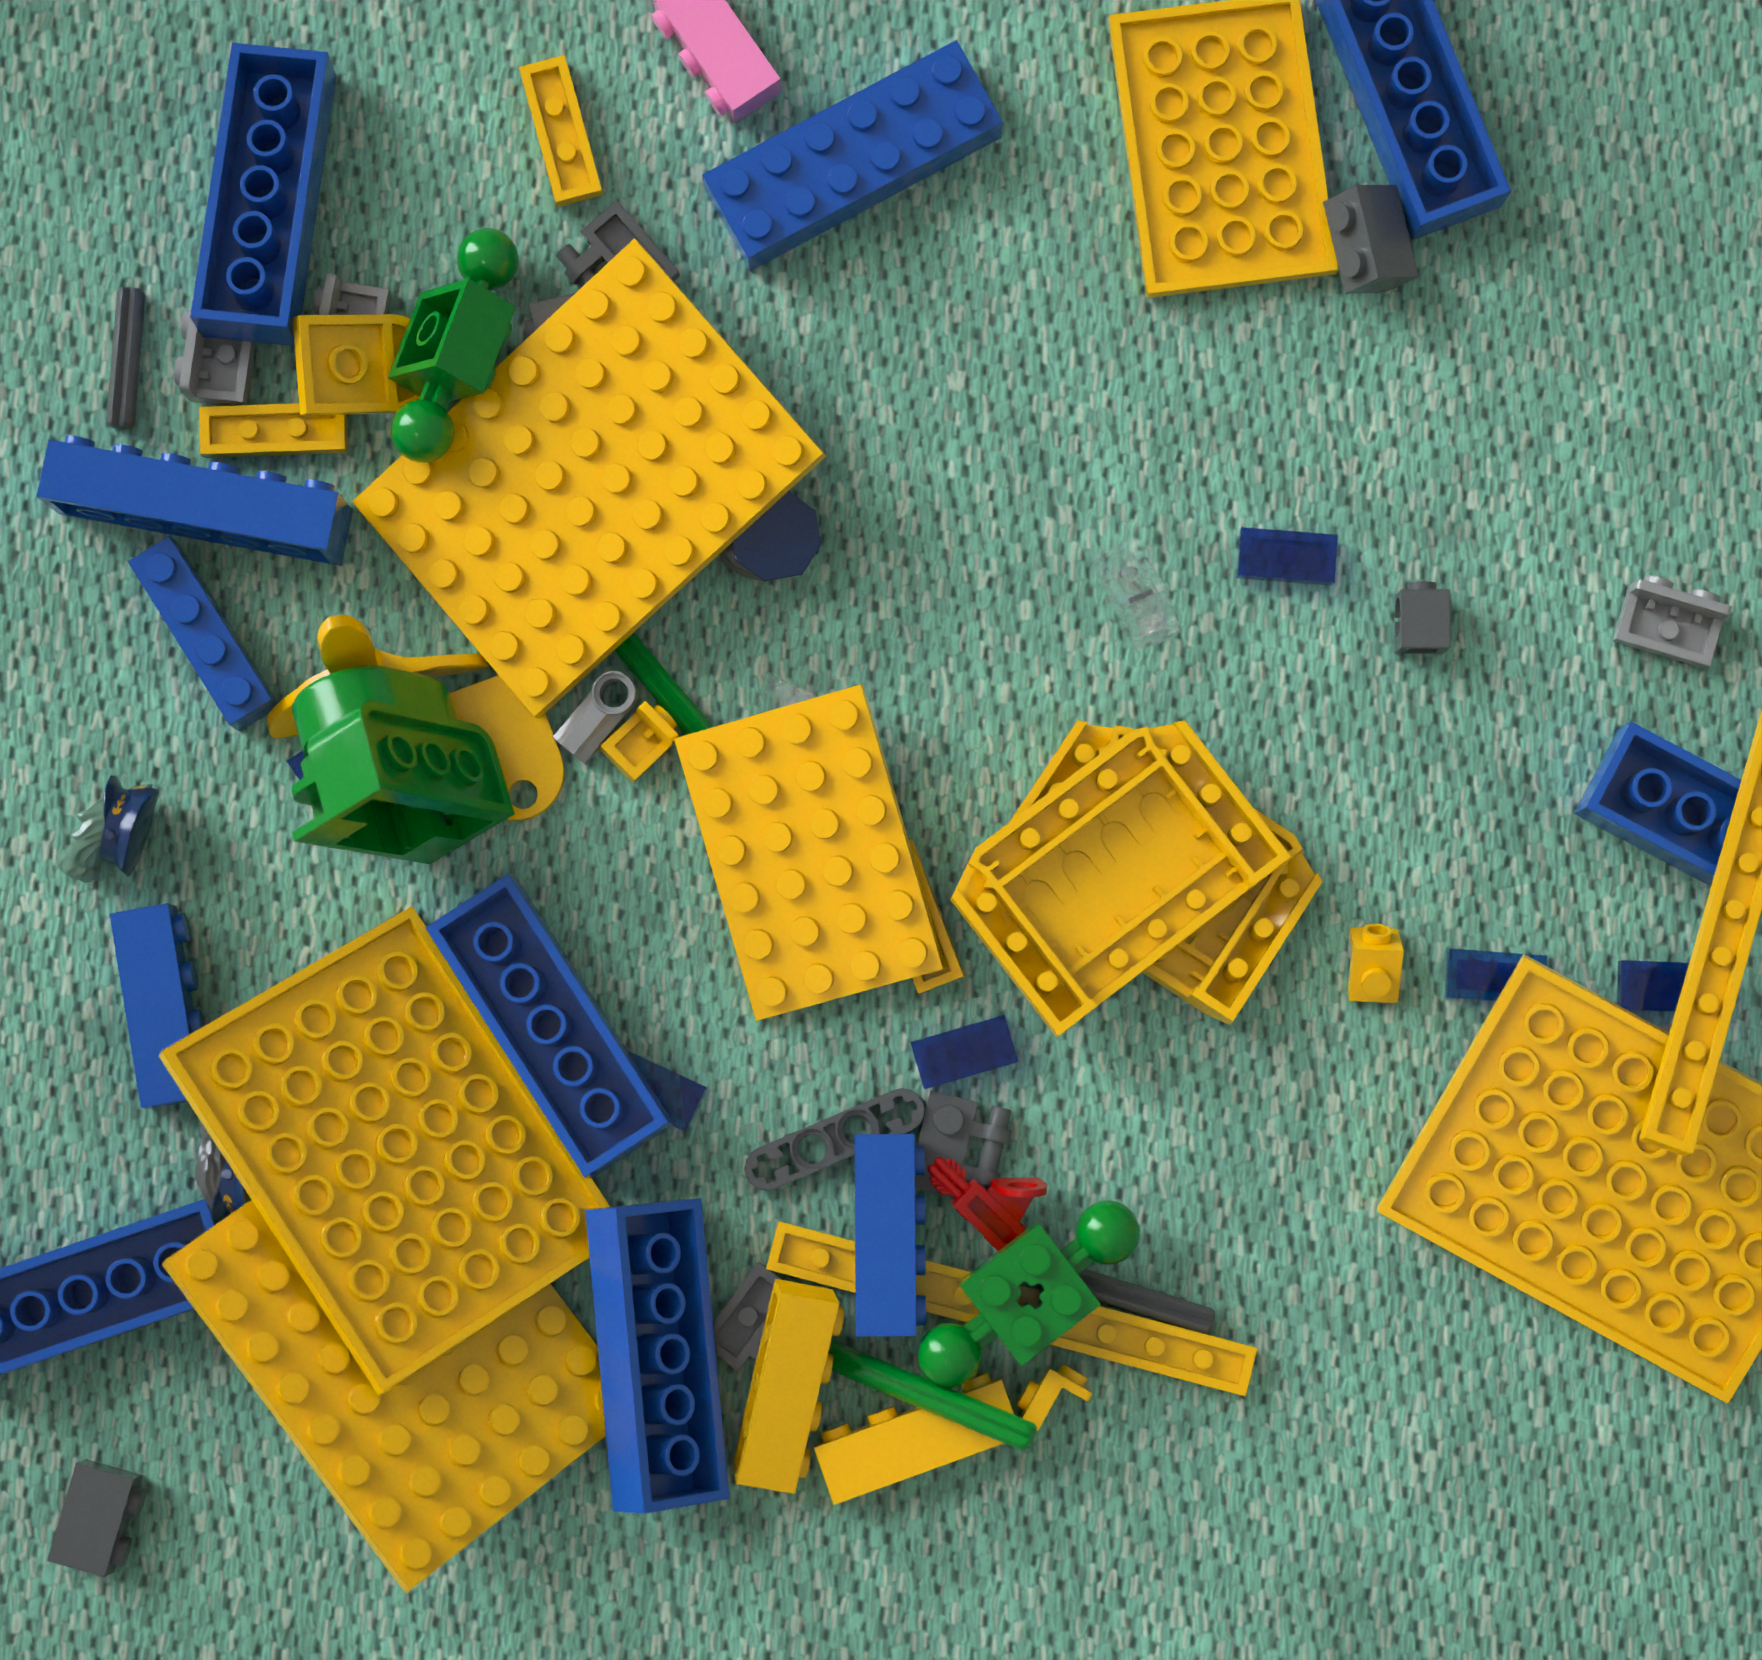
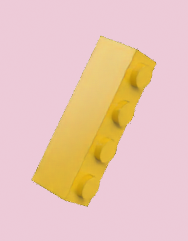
(786, 1386)
(902, 1444)

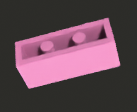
(719, 51)

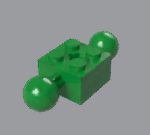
(453, 344)
(1104, 1234)

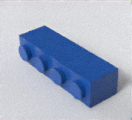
(203, 633)
(155, 993)
(886, 1235)

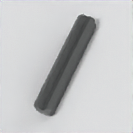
(125, 358)
(1149, 1302)

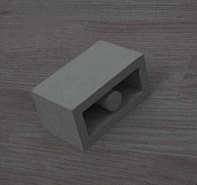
(1370, 239)
(97, 1518)

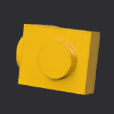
(641, 741)
(1375, 964)
(1038, 1398)

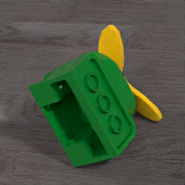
(389, 752)

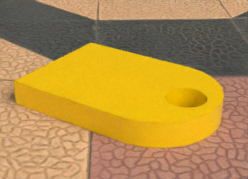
(347, 363)
(520, 739)

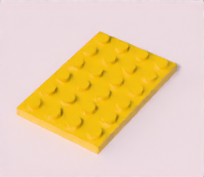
(1222, 145)
(809, 852)

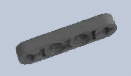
(832, 1133)

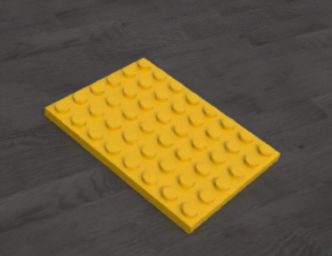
(590, 479)
(389, 1147)
(1549, 1188)
(436, 1451)

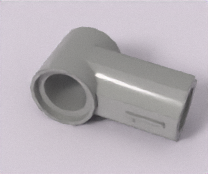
(594, 720)

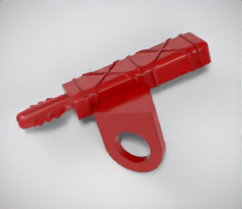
(991, 1211)

